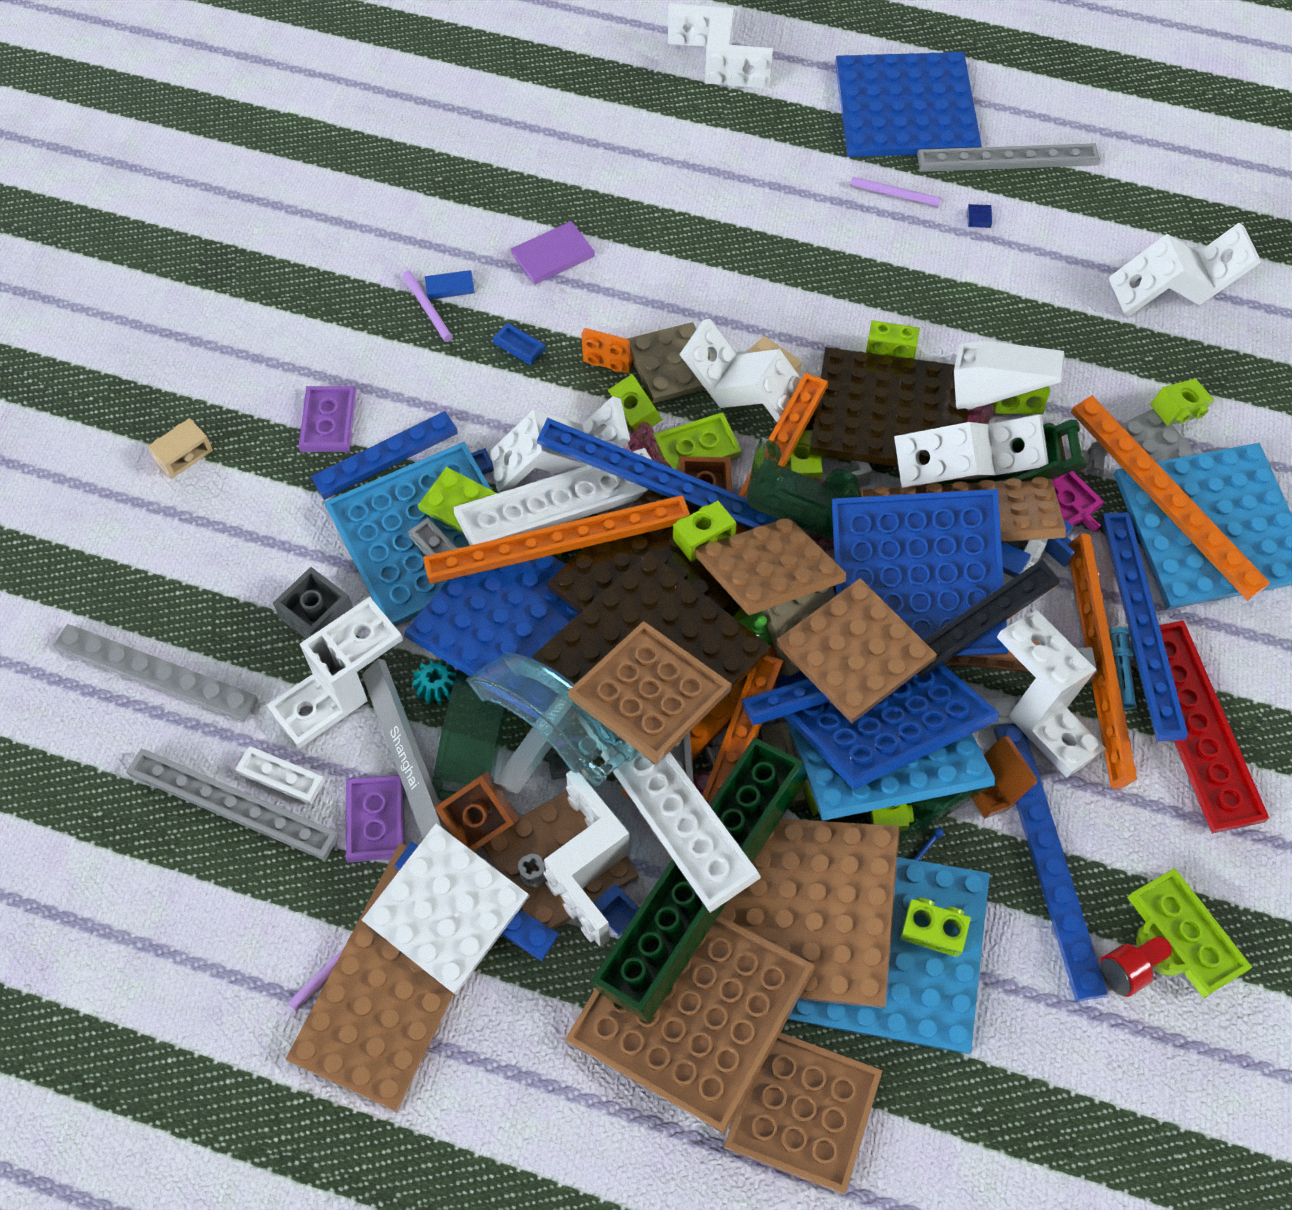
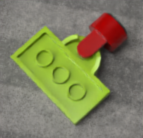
(1173, 941)

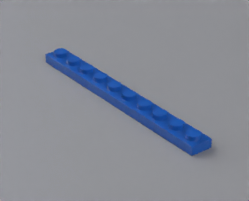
(647, 473)
(1144, 628)
(1056, 881)

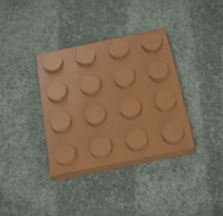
(769, 565)
(856, 650)
(649, 692)
(543, 833)
(806, 1113)

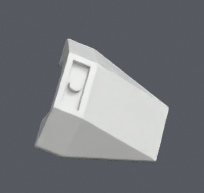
(998, 371)

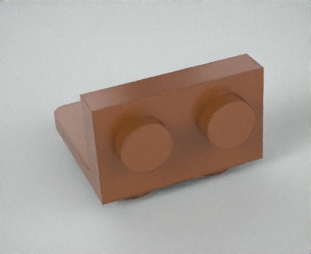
(1011, 775)

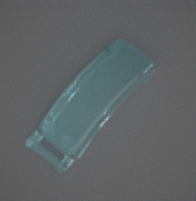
(542, 700)

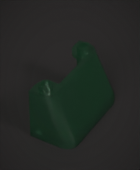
(794, 495)

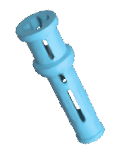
(1122, 659)

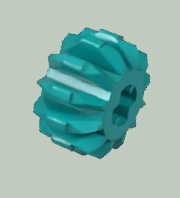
(434, 681)

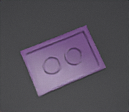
(552, 252)
(327, 419)
(374, 817)

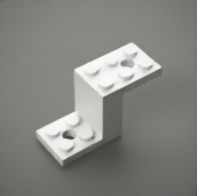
(723, 60)
(1184, 270)
(740, 378)
(971, 451)
(519, 452)
(334, 660)
(1059, 678)
(586, 857)

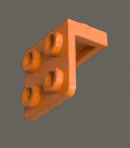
(606, 350)

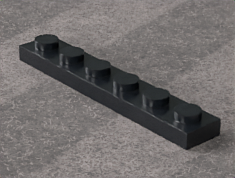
(989, 613)

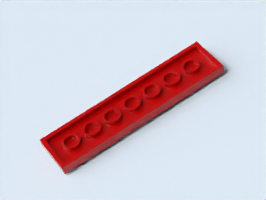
(1210, 749)

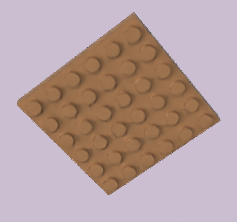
(830, 902)
(708, 1030)

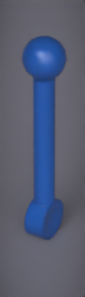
(937, 834)

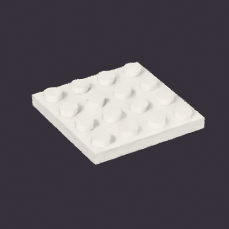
(445, 908)

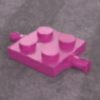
(1077, 500)

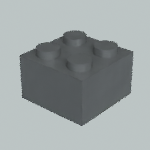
(311, 603)

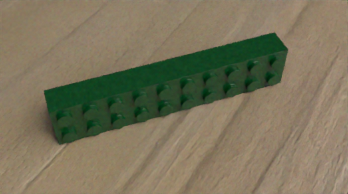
(673, 917)

